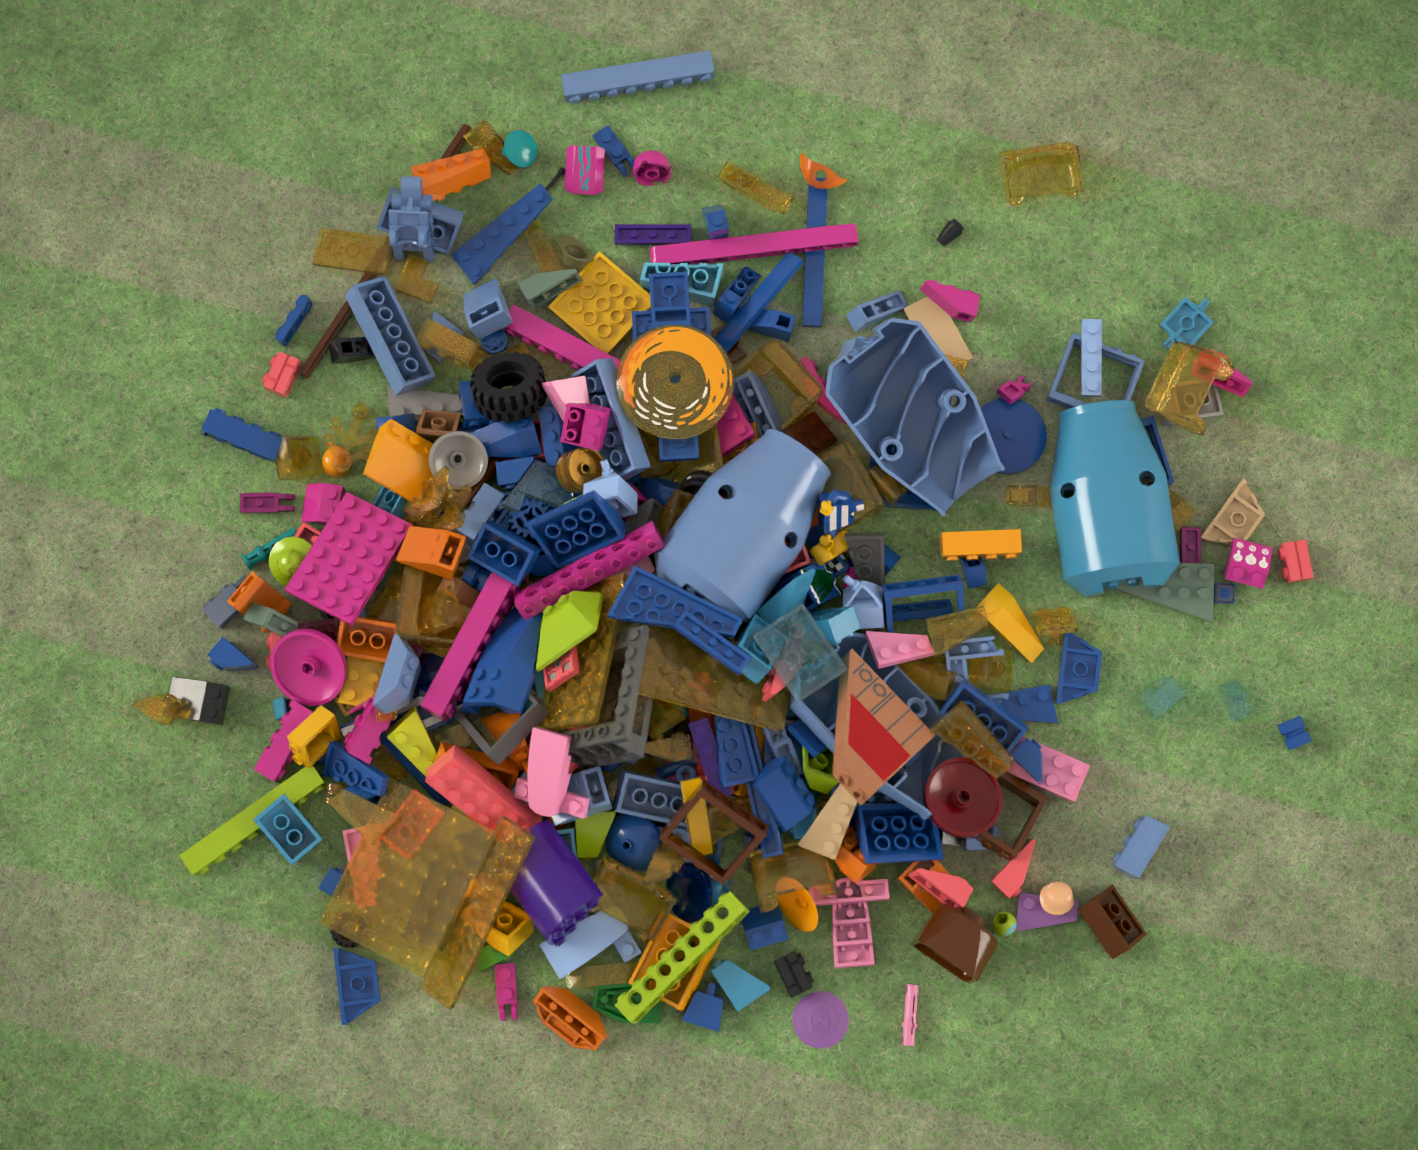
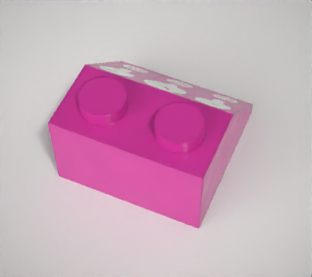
(1248, 563)

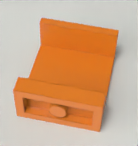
(258, 591)

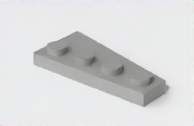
(418, 400)

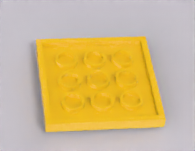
(601, 304)

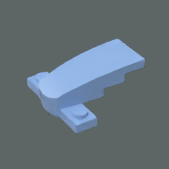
(589, 940)

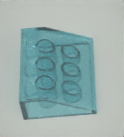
(800, 653)

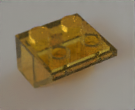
(664, 716)

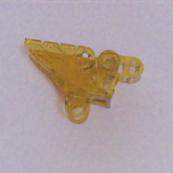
(434, 497)

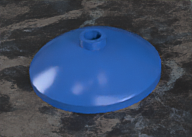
(640, 835)

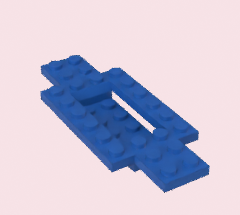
(671, 307)

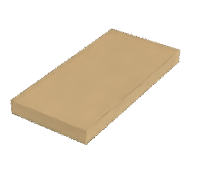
(939, 326)

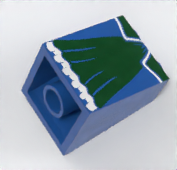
(822, 589)

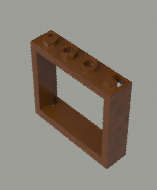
(1029, 795)
(729, 808)

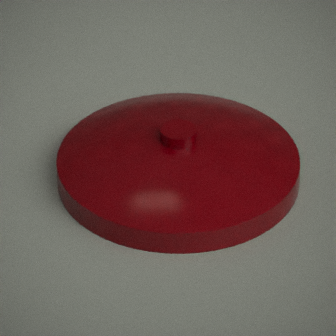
(962, 798)

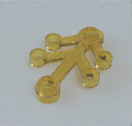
(349, 441)

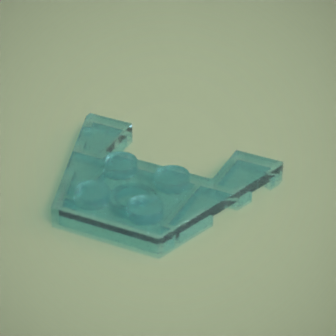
(538, 483)

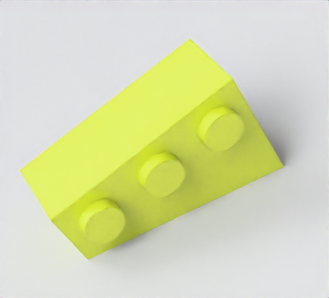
(413, 740)

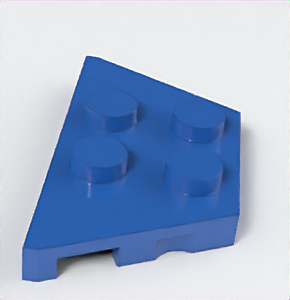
(1078, 669)
(356, 984)

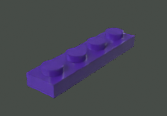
(652, 234)
(707, 752)

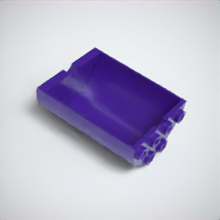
(554, 885)

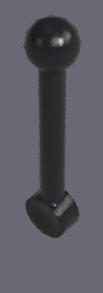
(561, 171)

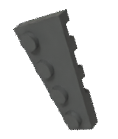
(867, 556)

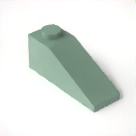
(545, 286)

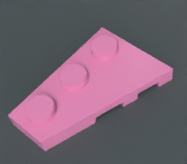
(897, 648)

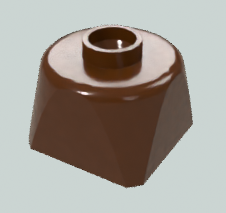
(957, 941)

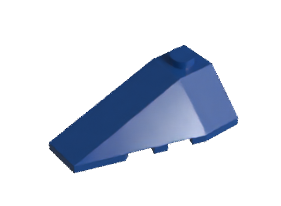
(510, 439)

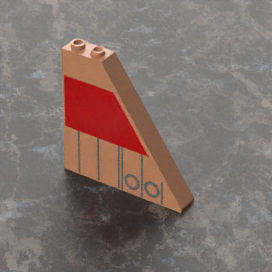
(873, 731)

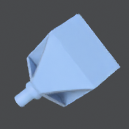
(614, 491)
(867, 602)

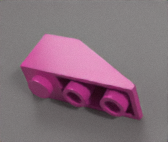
(955, 302)

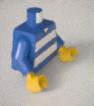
(835, 512)

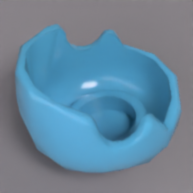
(719, 889)

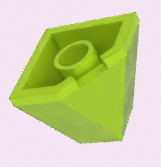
(592, 833)

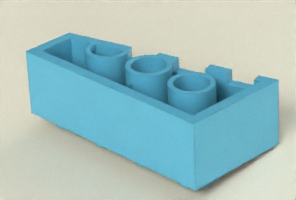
(702, 279)

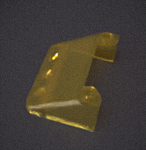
(1185, 383)

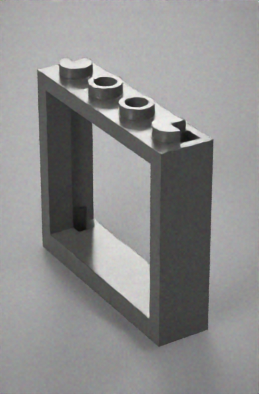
(512, 736)

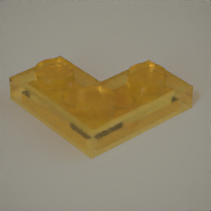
(411, 282)

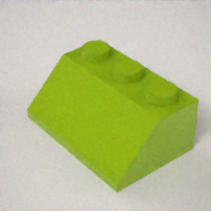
(819, 770)

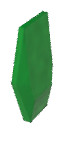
(606, 997)

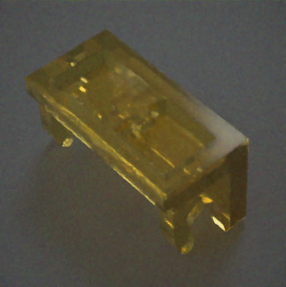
(387, 763)

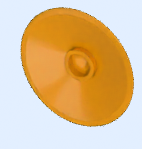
(799, 909)

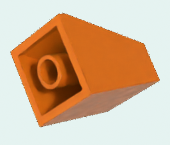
(498, 724)

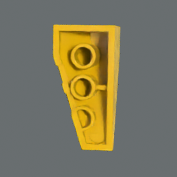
(1010, 622)

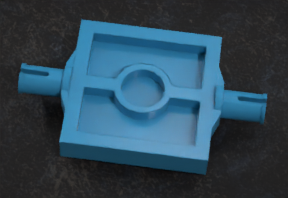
(1186, 322)

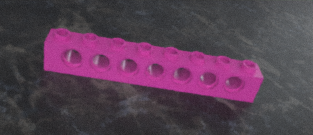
(589, 570)

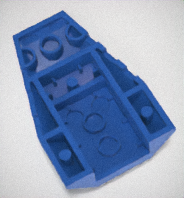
(506, 666)

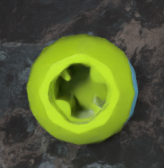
(1004, 924)

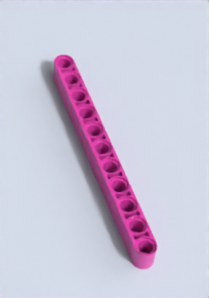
(757, 245)

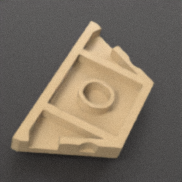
(1236, 517)

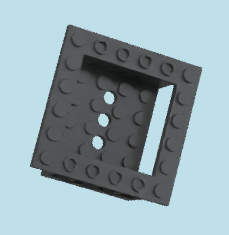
(624, 712)

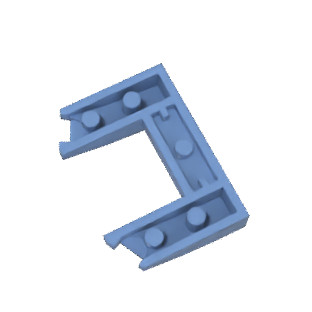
(972, 648)

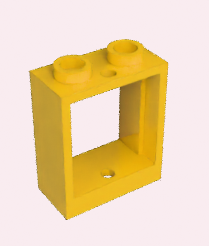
(310, 728)

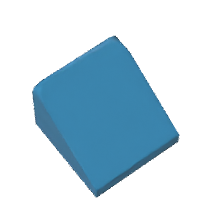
(280, 707)

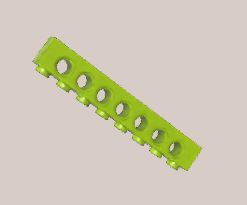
(664, 984)

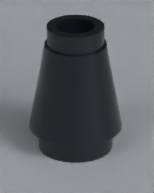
(950, 232)

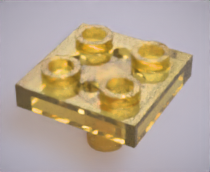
(1054, 623)

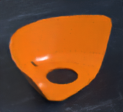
(809, 169)

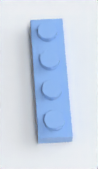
(1091, 357)

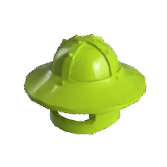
(287, 557)

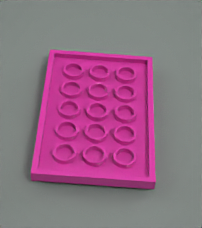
(348, 559)

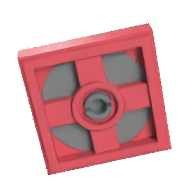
(561, 669)

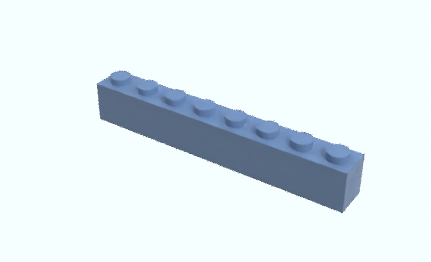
(638, 76)

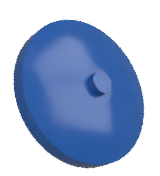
(1016, 433)

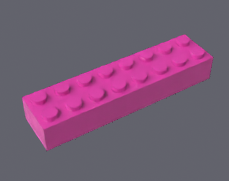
(468, 647)

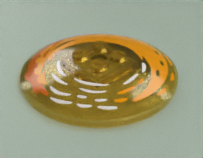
(680, 407)

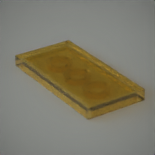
(353, 251)

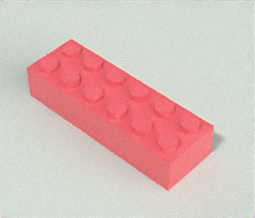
(477, 791)

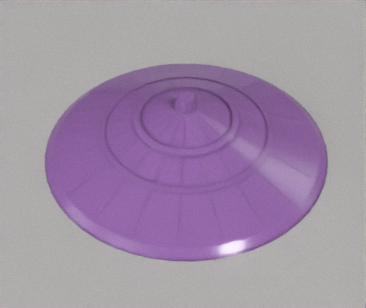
(820, 1019)

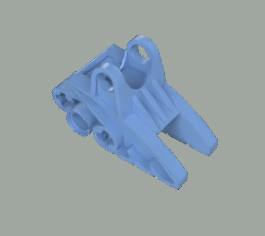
(411, 220)

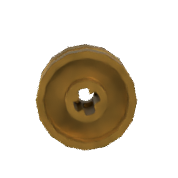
(578, 468)

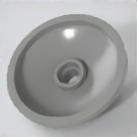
(472, 463)

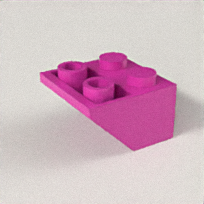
(585, 425)

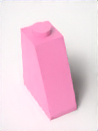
(566, 391)

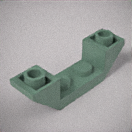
(270, 619)

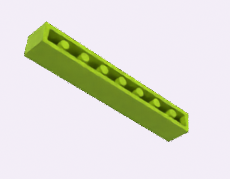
(242, 826)

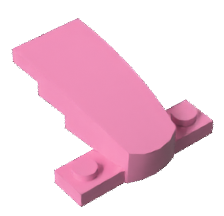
(550, 777)
(851, 919)

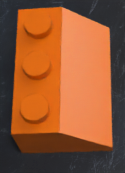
(367, 638)

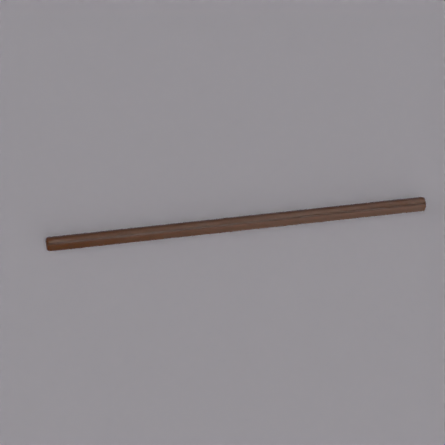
(346, 310)

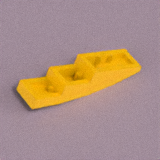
(697, 819)

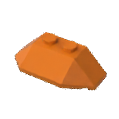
(570, 1017)

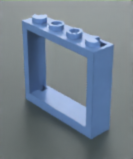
(1112, 353)

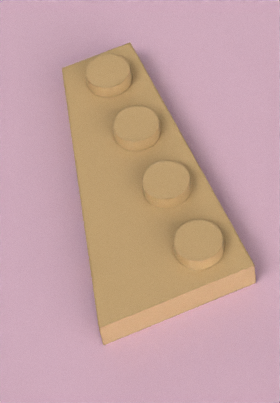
(831, 825)

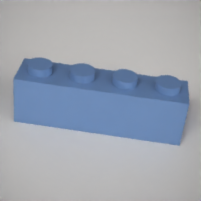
(445, 222)

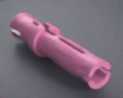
(910, 1015)

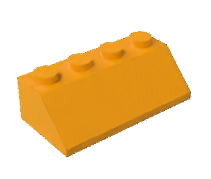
(980, 544)

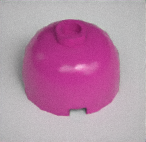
(651, 167)

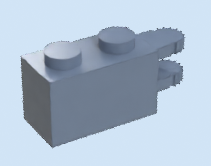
(219, 609)

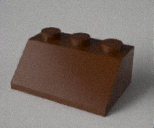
(1112, 922)

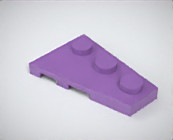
(1032, 915)

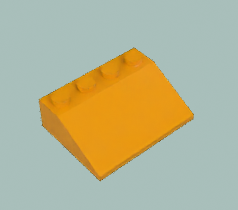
(399, 460)
(684, 990)

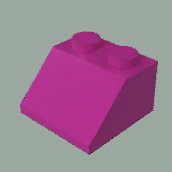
(321, 502)

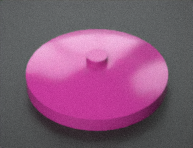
(308, 667)

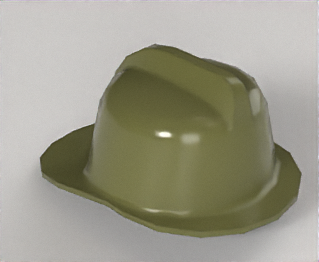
(574, 253)

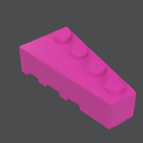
(365, 733)
(278, 756)

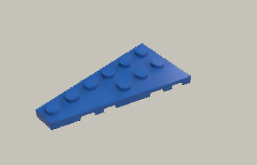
(661, 603)

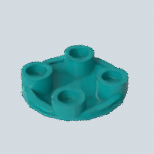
(520, 148)

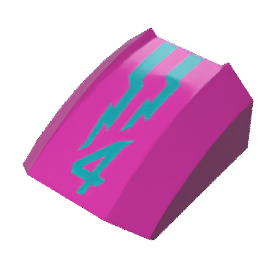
(584, 169)

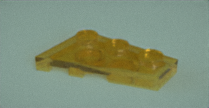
(364, 816)

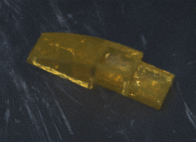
(754, 188)

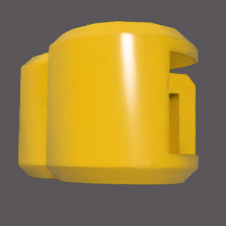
(839, 547)

